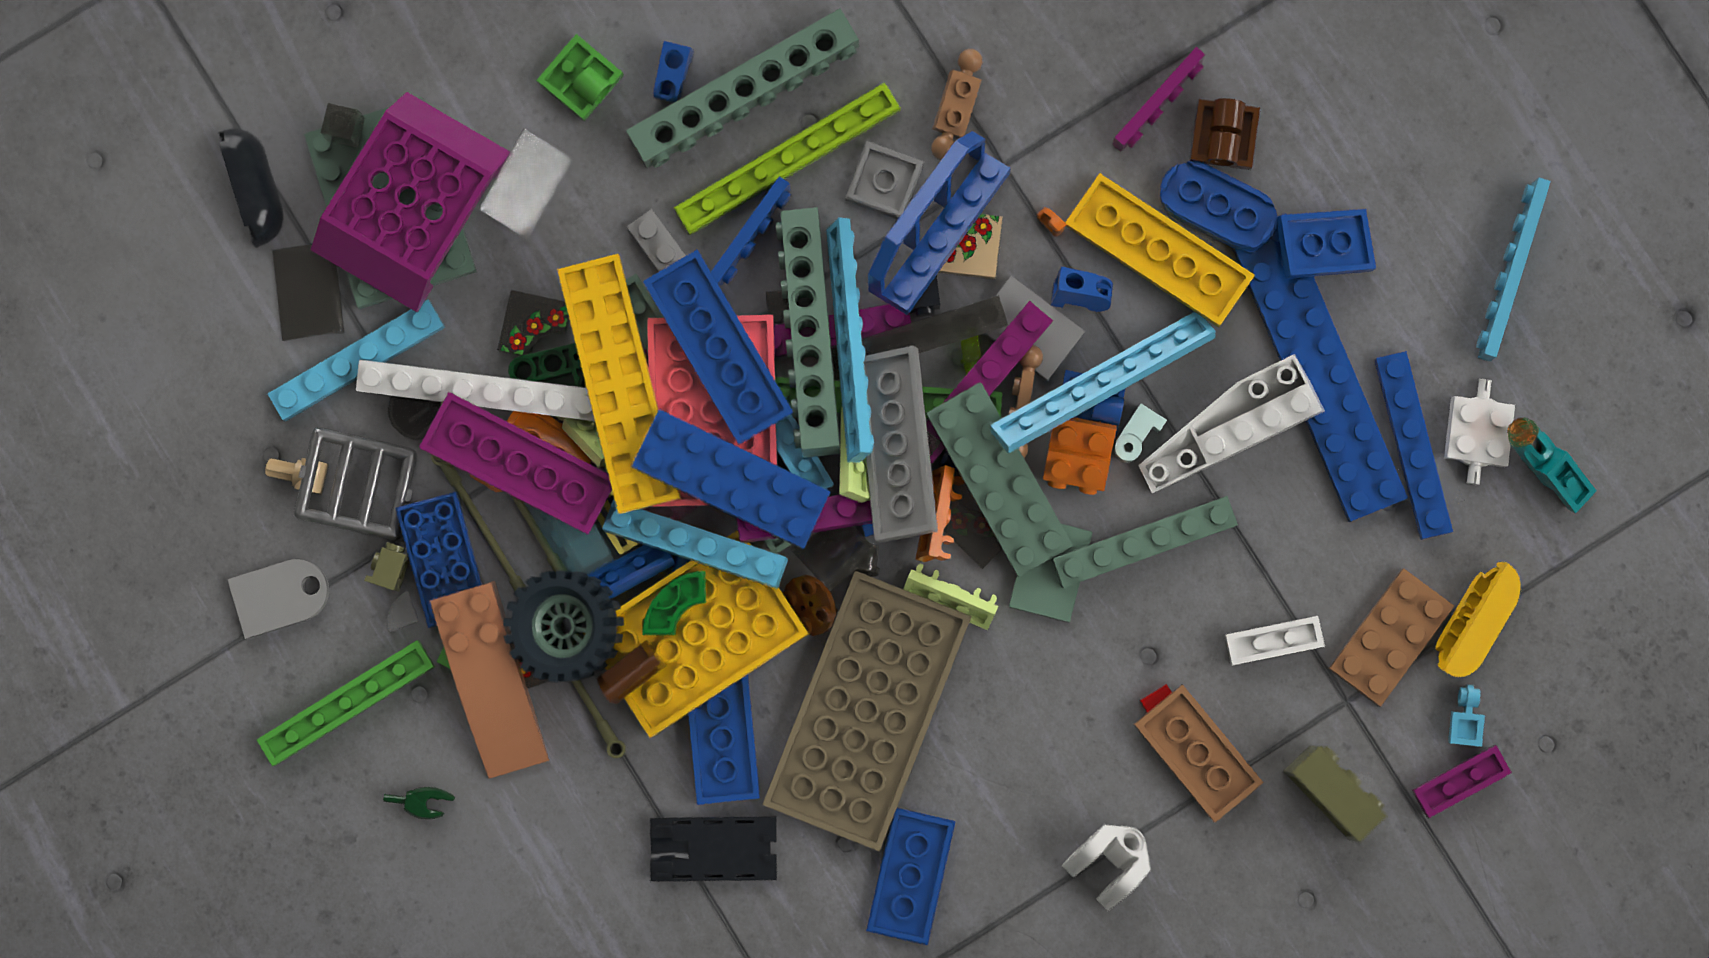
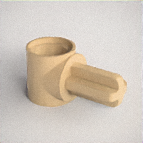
(290, 472)

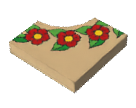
(978, 250)

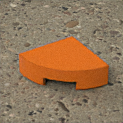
(1051, 221)

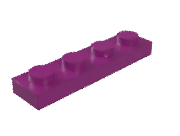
(1151, 111)

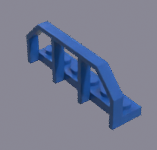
(946, 231)

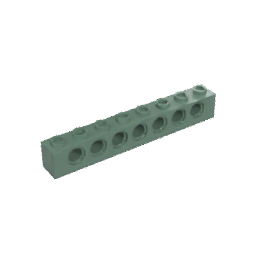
(831, 27)
(806, 225)

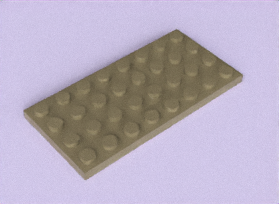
(867, 710)

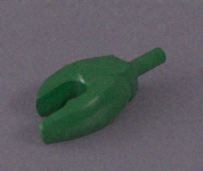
(417, 799)

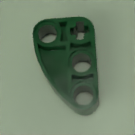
(569, 373)

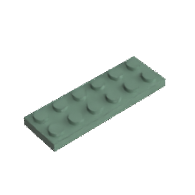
(999, 481)

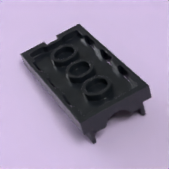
(713, 849)

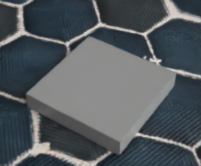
(884, 180)

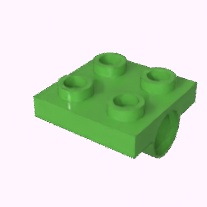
(580, 77)

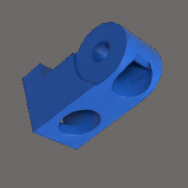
(672, 71)
(1082, 290)

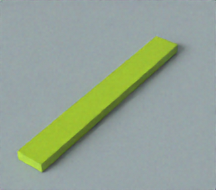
(787, 158)

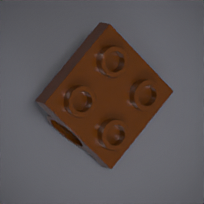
(1225, 133)

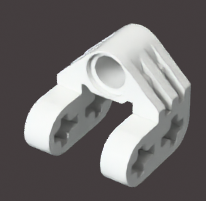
(1125, 849)

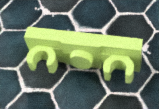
(952, 596)

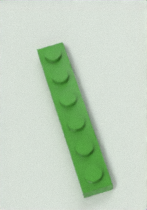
(345, 703)

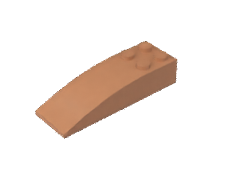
(489, 679)

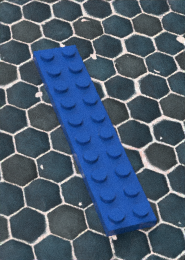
(1346, 430)

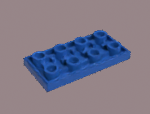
(438, 549)

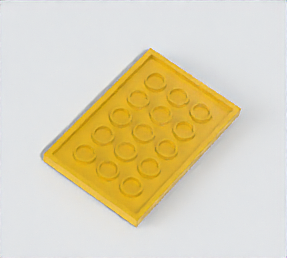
(712, 644)

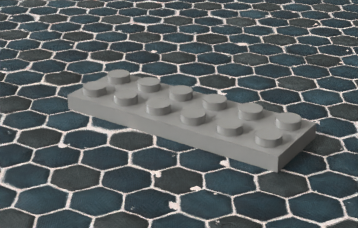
(900, 455)

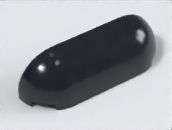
(252, 184)

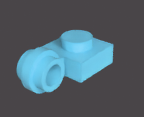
(1466, 726)

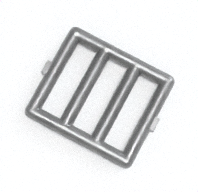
(332, 517)

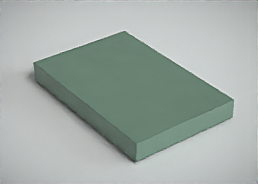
(1040, 589)

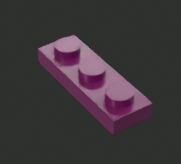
(1461, 781)

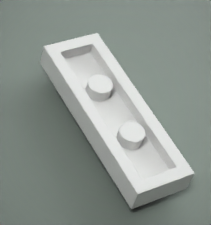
(1274, 640)

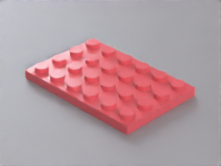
(685, 397)

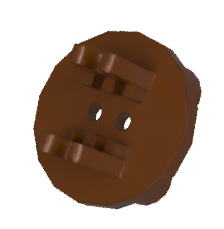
(811, 603)

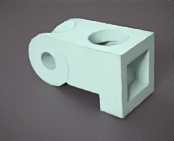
(1129, 443)

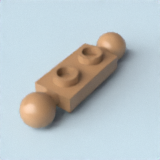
(957, 102)
(1023, 385)

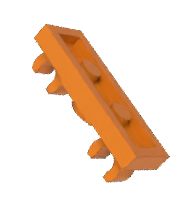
(930, 544)

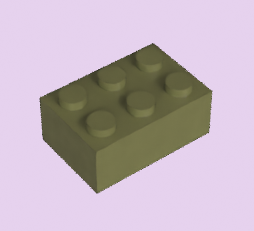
(1336, 792)

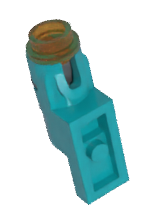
(1550, 464)

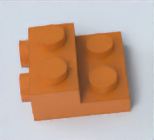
(1079, 455)

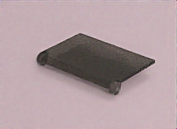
(307, 293)

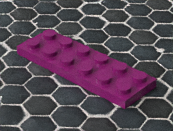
(517, 463)

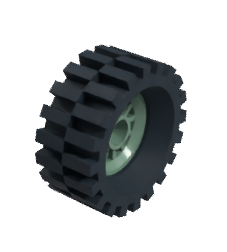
(530, 622)

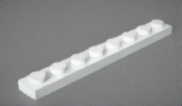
(475, 388)

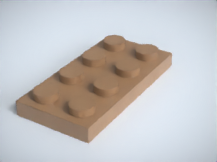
(1391, 637)
(1198, 753)

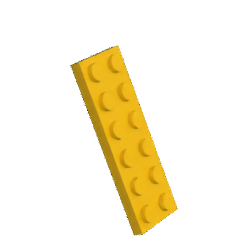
(1159, 250)

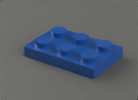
(1326, 243)

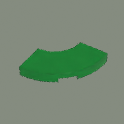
(673, 602)

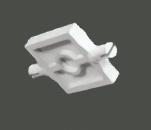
(1478, 431)

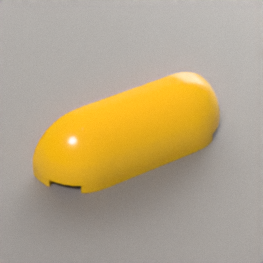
(1478, 620)

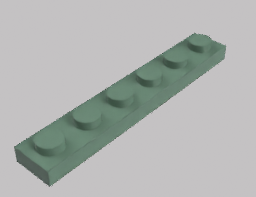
(1144, 542)

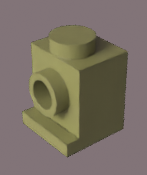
(389, 567)

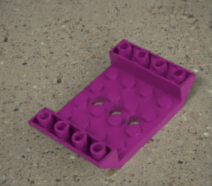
(395, 242)

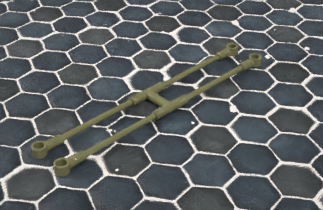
(516, 581)

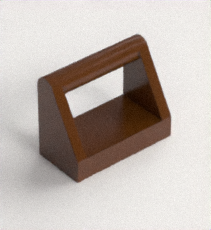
(630, 672)

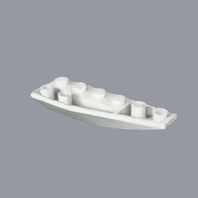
(1234, 422)

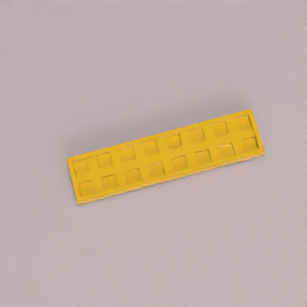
(614, 375)

